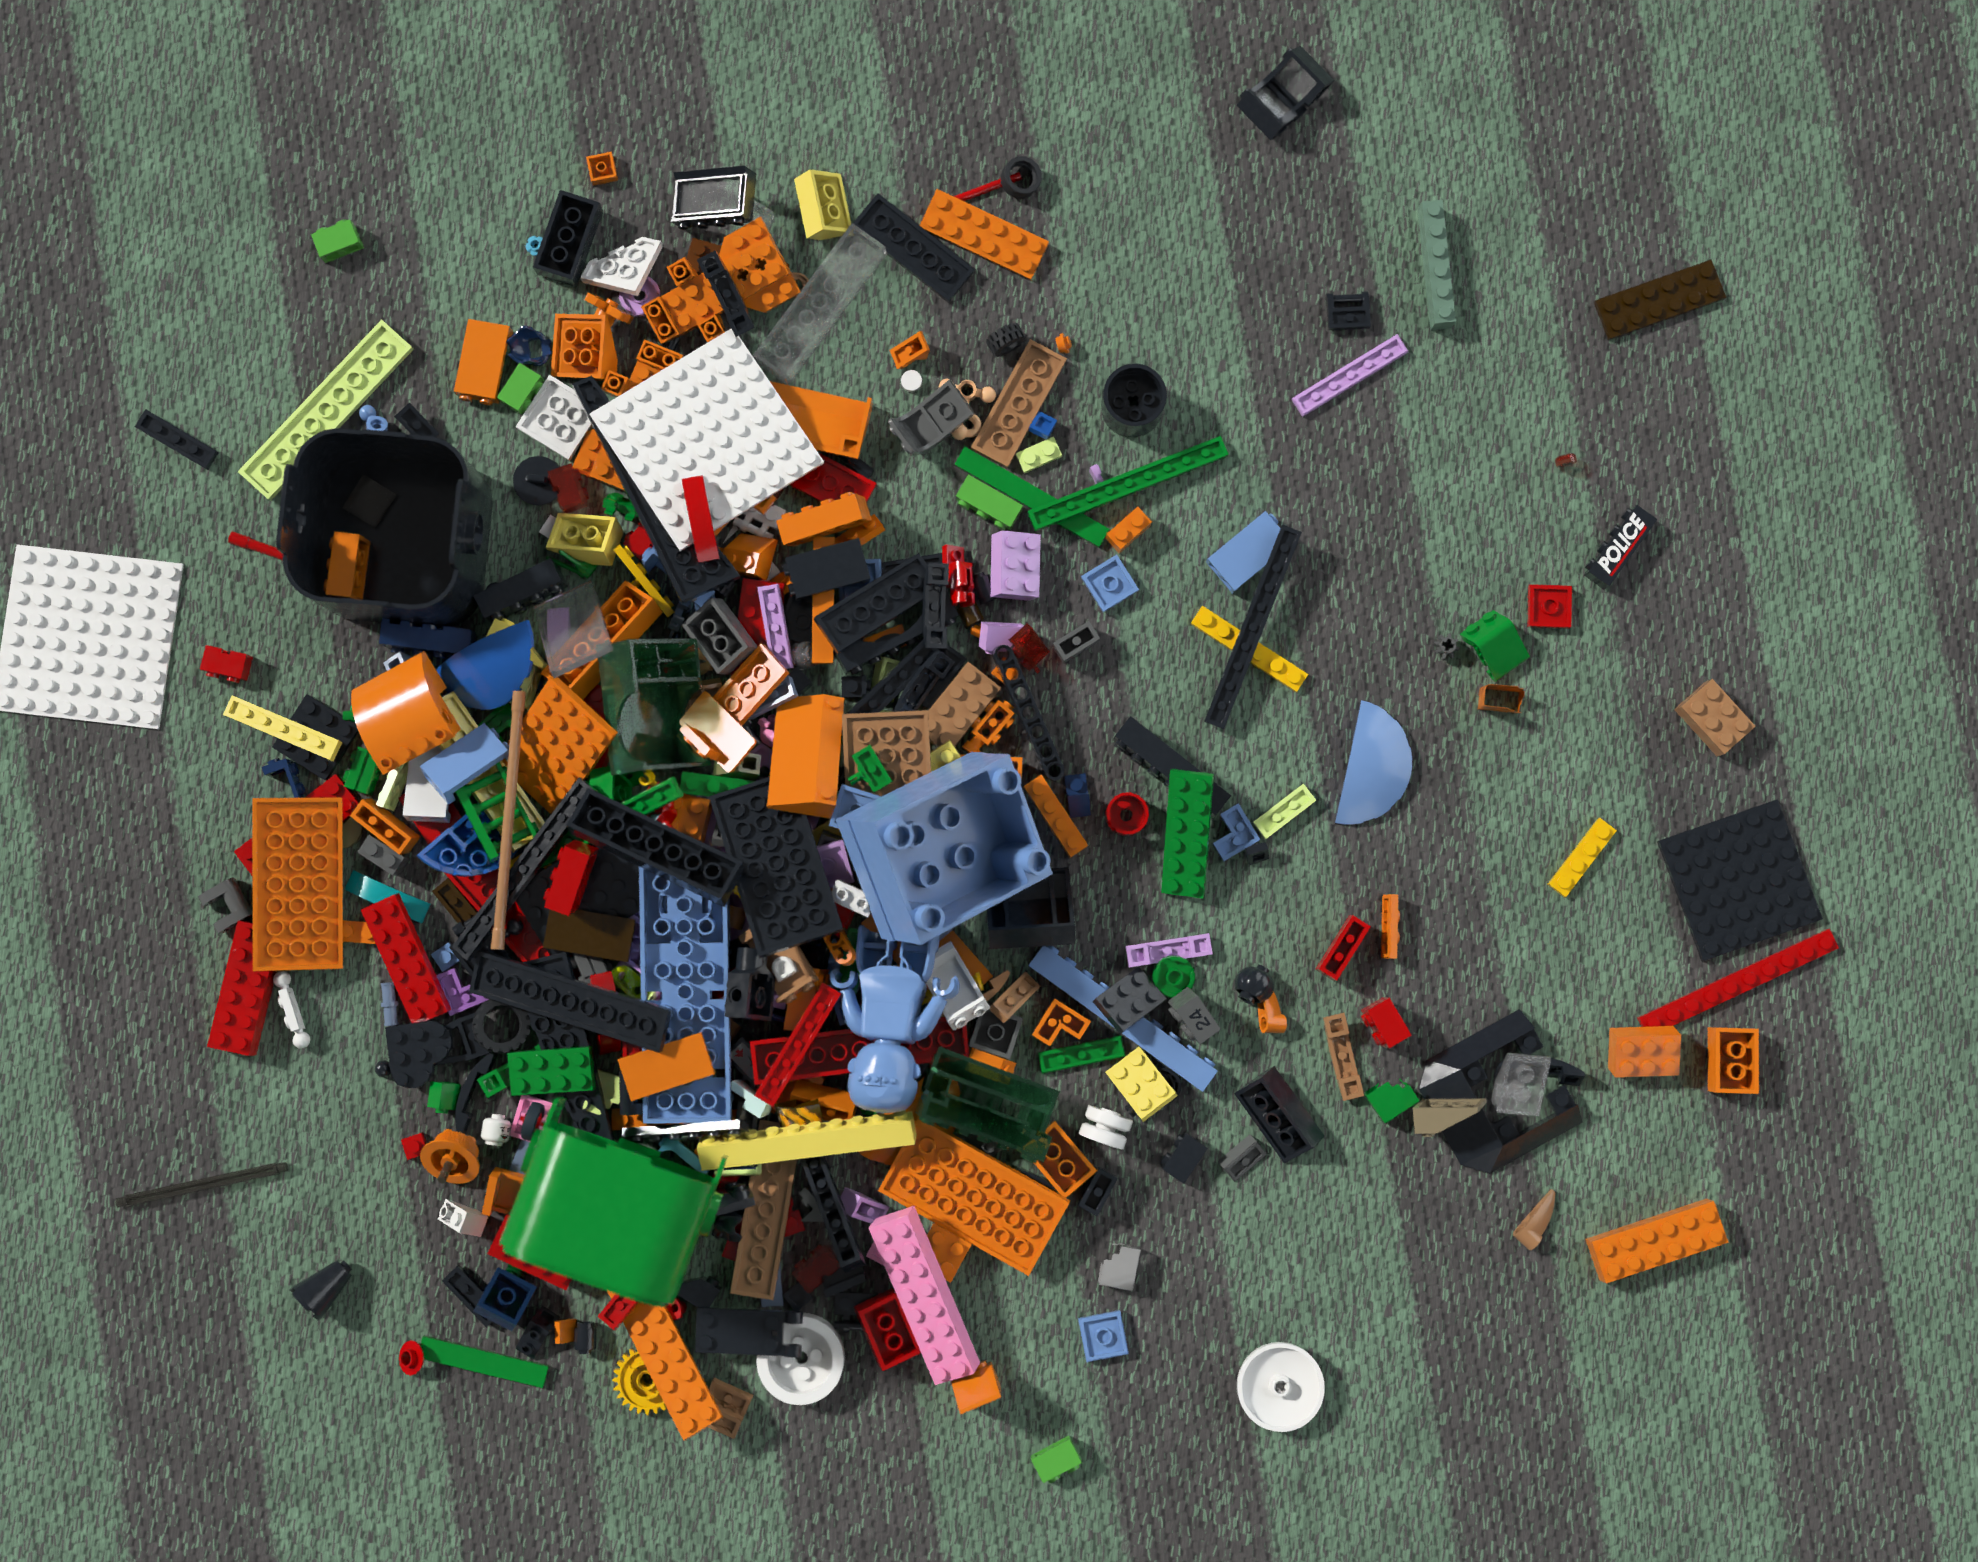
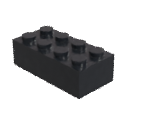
(568, 238)
(521, 591)

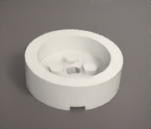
(806, 1381)

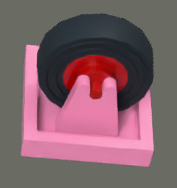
(530, 1116)

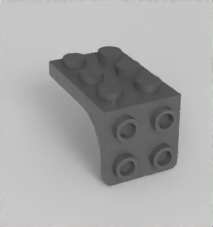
(932, 420)

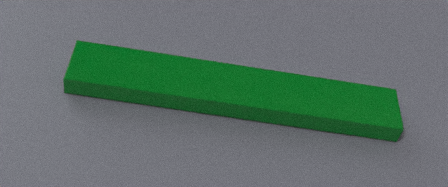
(484, 1361)

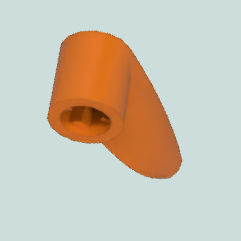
(1270, 1016)

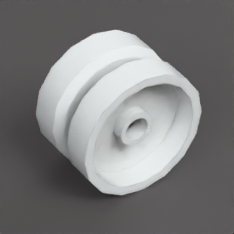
(1105, 1127)

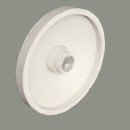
(1280, 1386)

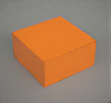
(602, 168)

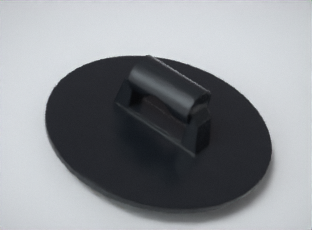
(532, 480)

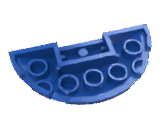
(490, 668)
(460, 850)

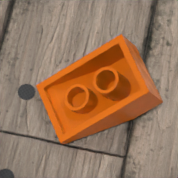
(977, 1388)

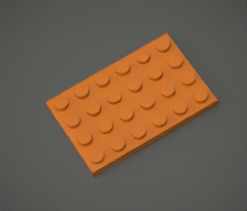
(559, 743)

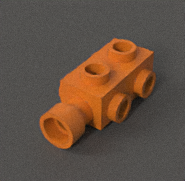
(991, 723)

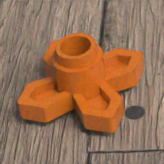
(609, 308)

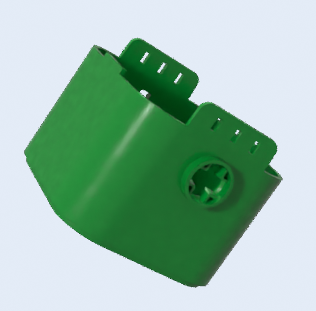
(609, 1212)

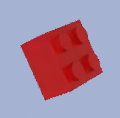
(1385, 1023)

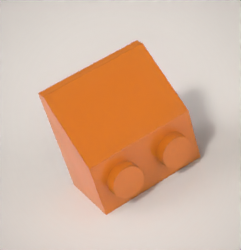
(751, 555)

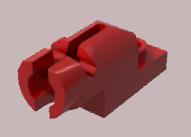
(960, 576)

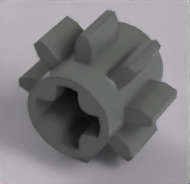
(1441, 649)

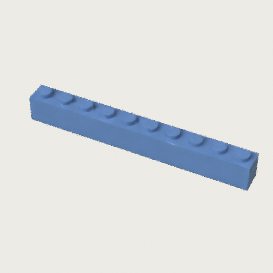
(1143, 1033)

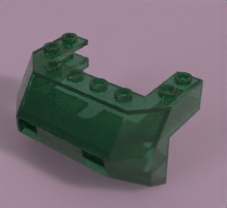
(980, 1101)

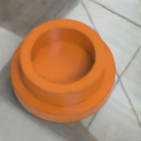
(1063, 343)

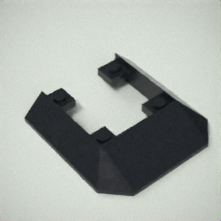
(1474, 1139)

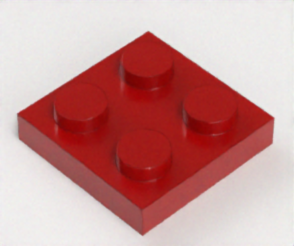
(1549, 606)

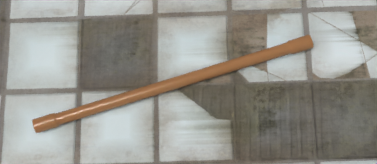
(498, 931)

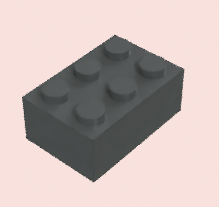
(720, 636)

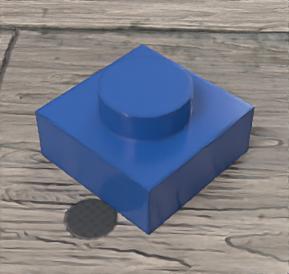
(1042, 425)

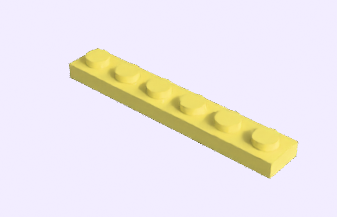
(282, 728)

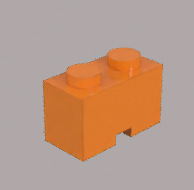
(1128, 530)

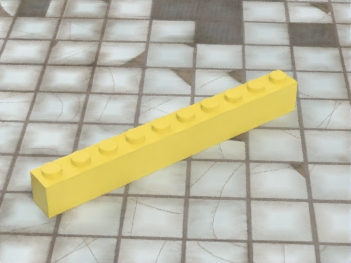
(808, 1140)

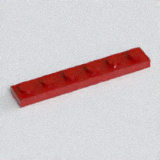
(797, 1044)

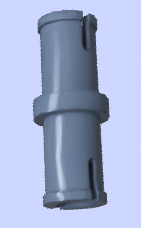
(389, 1004)

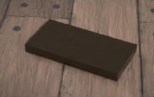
(590, 934)

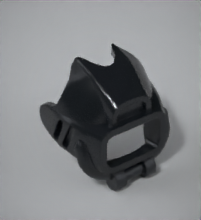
(726, 1225)

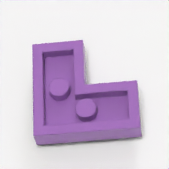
(457, 995)

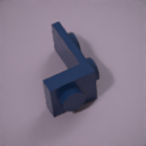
(279, 766)

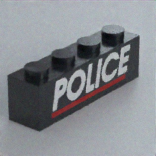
(1620, 546)

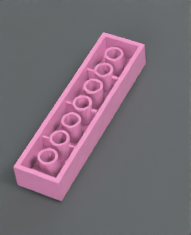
(924, 1295)

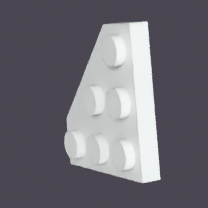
(624, 268)

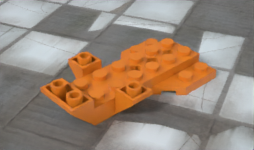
(694, 300)
(592, 458)

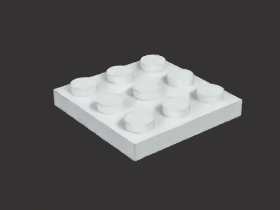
(556, 418)

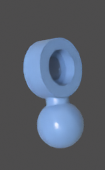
(373, 422)

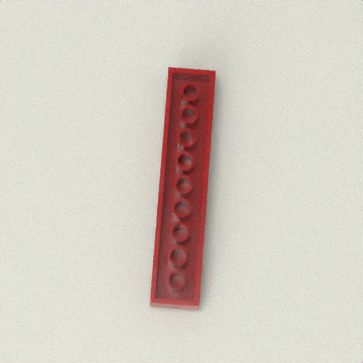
(833, 1050)

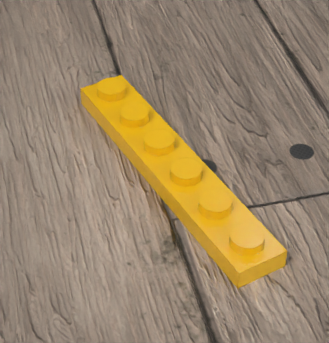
(1263, 657)

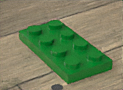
(551, 1071)

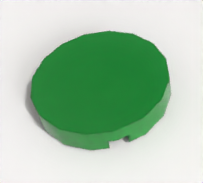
(1173, 975)

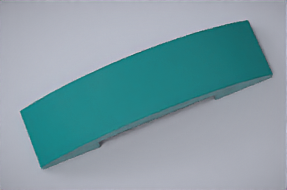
(376, 891)

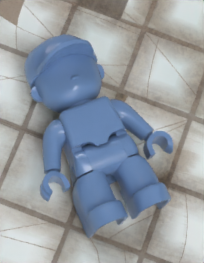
(890, 1016)

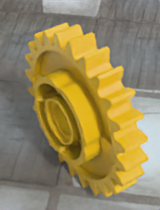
(633, 1387)

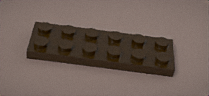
(1659, 299)

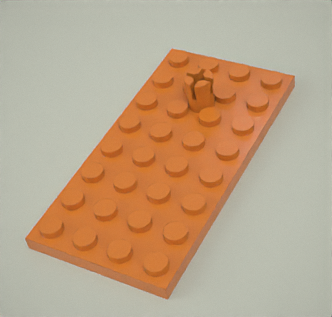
(297, 883)
(975, 1196)

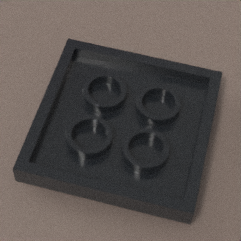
(326, 721)

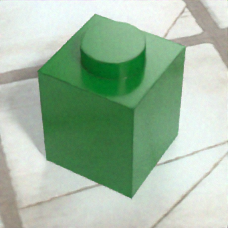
(443, 1096)

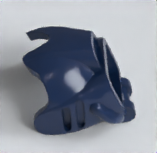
(520, 346)

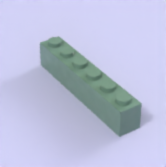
(1436, 265)

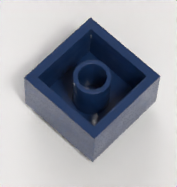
(505, 1299)

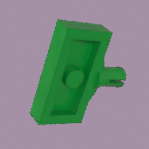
(870, 769)

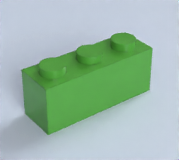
(988, 503)

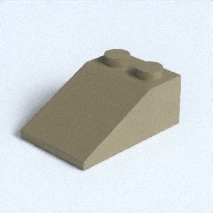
(1438, 1114)

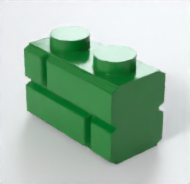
(363, 772)

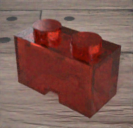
(566, 482)
(821, 1263)

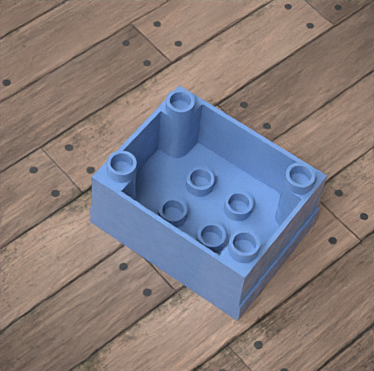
(945, 847)

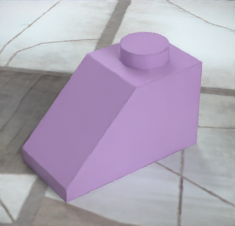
(997, 633)
(861, 1206)

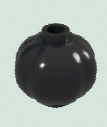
(1254, 984)

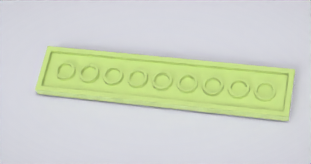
(327, 405)

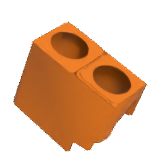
(1482, 706)

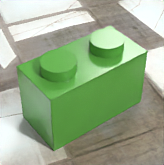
(337, 240)
(520, 389)
(1056, 1460)

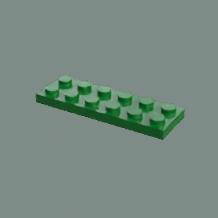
(1187, 833)

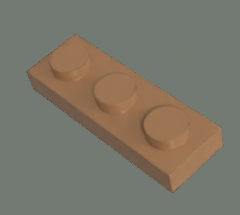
(1014, 997)

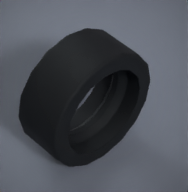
(1031, 166)

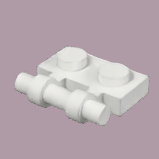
(769, 520)

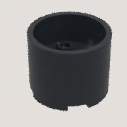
(1132, 384)

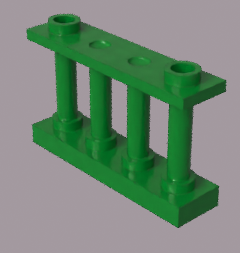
(483, 829)

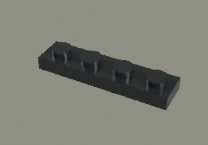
(176, 439)

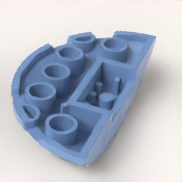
(1376, 767)

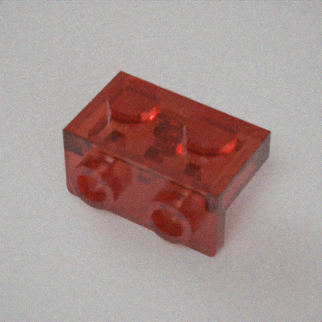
(1028, 647)

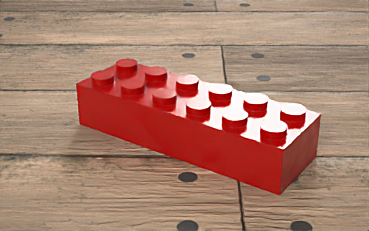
(242, 998)

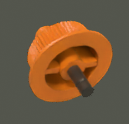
(451, 1157)

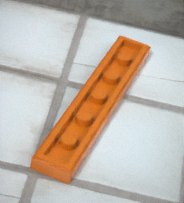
(821, 649)

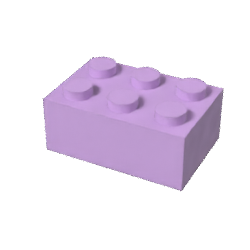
(1015, 565)

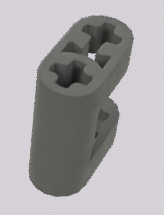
(235, 900)

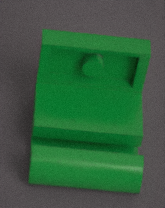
(1496, 644)

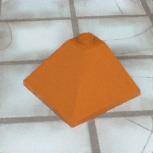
(583, 347)

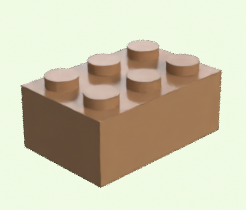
(1714, 717)

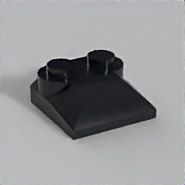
(735, 1198)

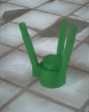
(583, 568)

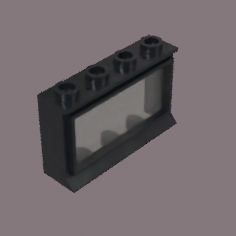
(714, 197)

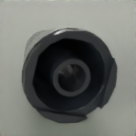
(322, 1288)

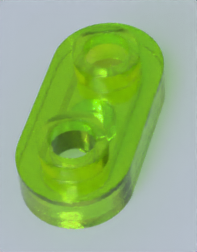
(629, 983)

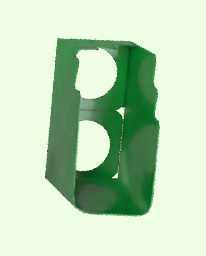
(1391, 1101)

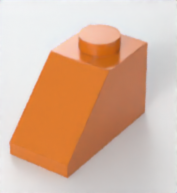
(992, 1060)

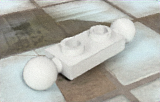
(293, 1016)

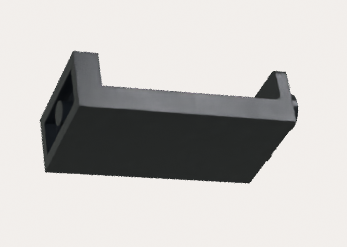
(826, 569)

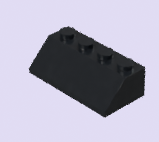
(1279, 1115)

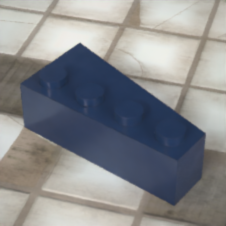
(424, 638)

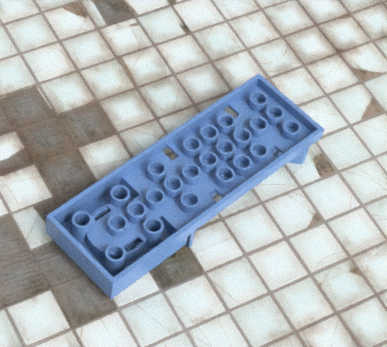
(686, 959)

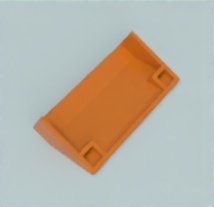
(829, 421)
(806, 755)

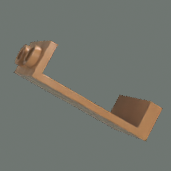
(798, 982)

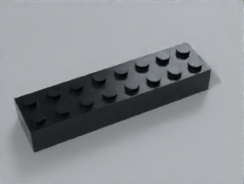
(655, 847)

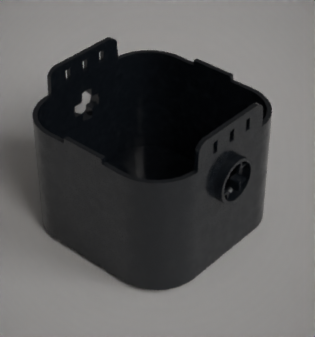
(425, 549)

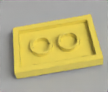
(1141, 1084)

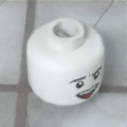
(496, 1130)

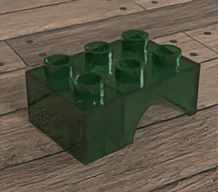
(645, 698)

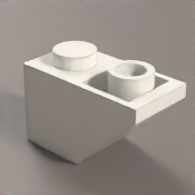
(462, 1218)

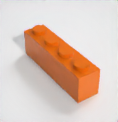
(1055, 816)

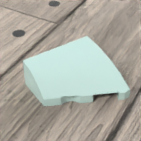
(752, 1103)

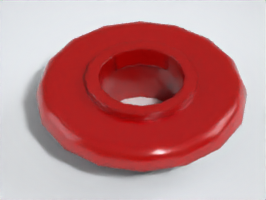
(412, 1349)

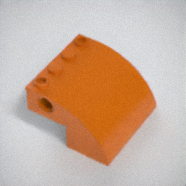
(403, 713)

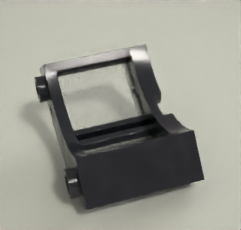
(1285, 92)

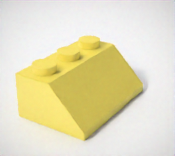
(822, 204)

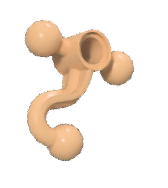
(986, 394)

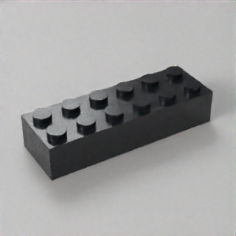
(1159, 757)

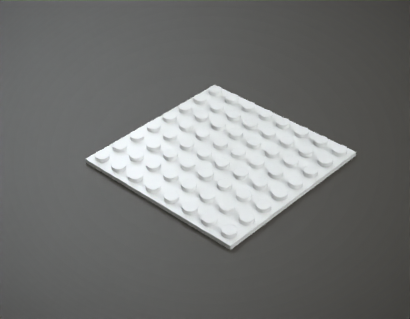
(708, 419)
(88, 636)

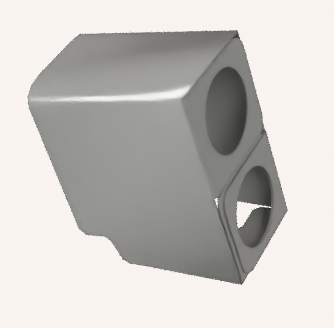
(1121, 1270)

